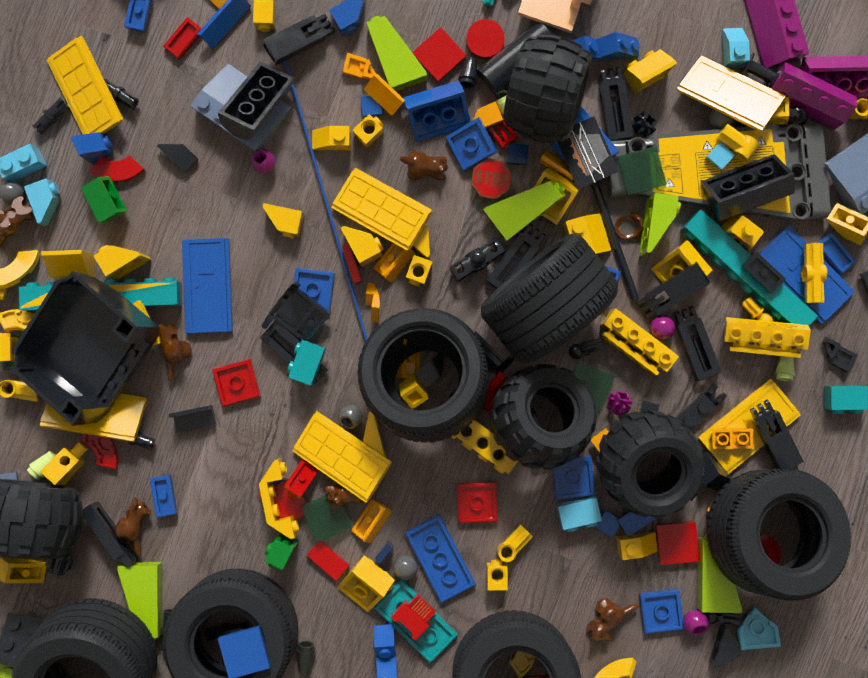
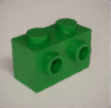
(104, 199)
(280, 551)

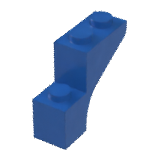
(611, 46)
(385, 651)

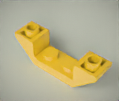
(284, 525)

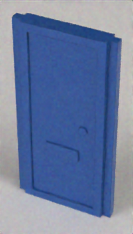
(787, 257)
(207, 285)

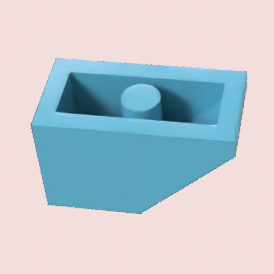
(735, 48)
(43, 199)

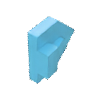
(757, 632)

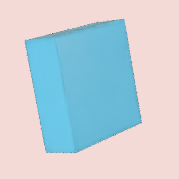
(720, 156)

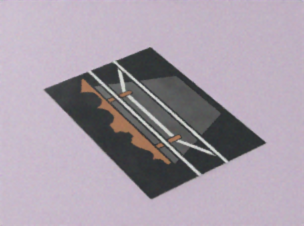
(587, 153)

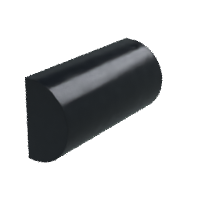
(498, 70)
(254, 100)

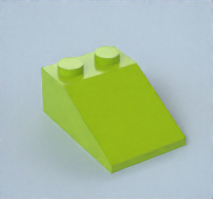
(658, 215)

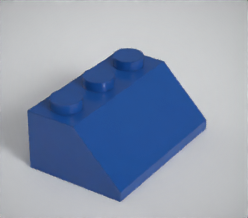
(437, 110)

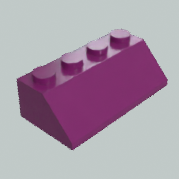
(777, 31)
(844, 72)
(818, 99)

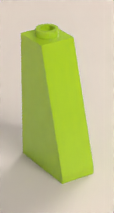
(395, 57)
(522, 209)
(714, 590)
(144, 592)

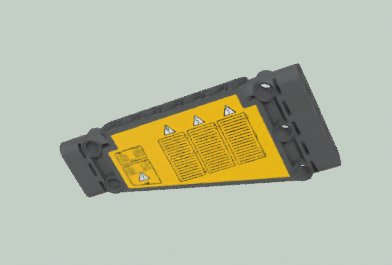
(686, 166)

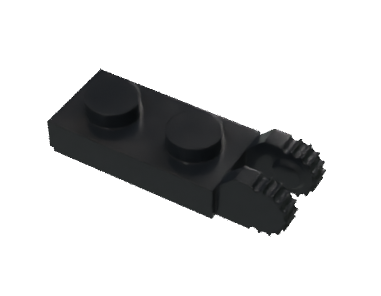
(700, 408)

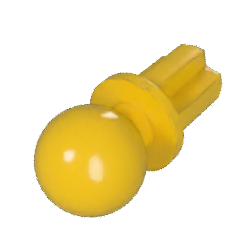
(755, 310)

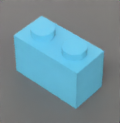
(21, 163)
(579, 513)

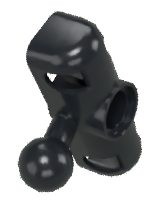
(477, 260)

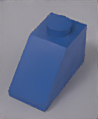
(348, 15)
(92, 146)

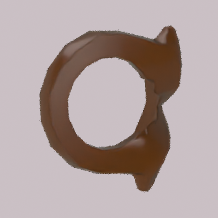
(631, 217)

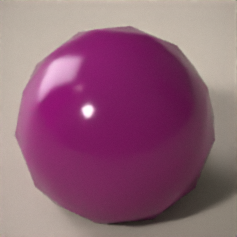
(263, 161)
(662, 327)
(695, 622)

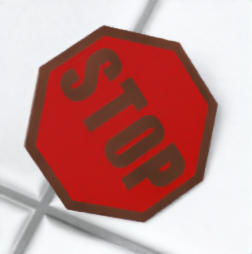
(491, 178)

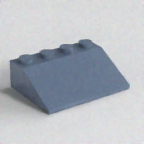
(219, 91)
(850, 175)

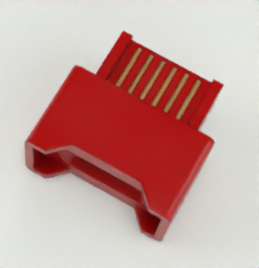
(414, 615)

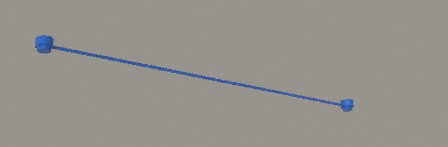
(327, 205)

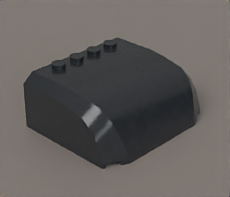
(83, 347)

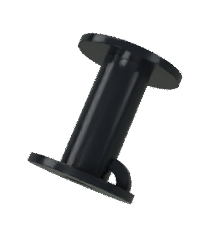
(761, 71)

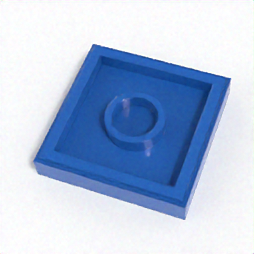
(471, 144)
(316, 285)
(574, 479)
(661, 611)
(244, 652)

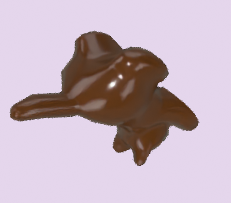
(423, 165)
(13, 217)
(173, 349)
(340, 496)
(129, 526)
(608, 617)

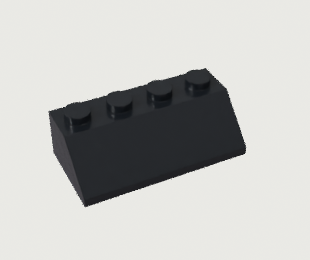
(748, 187)

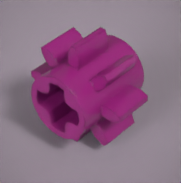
(619, 402)

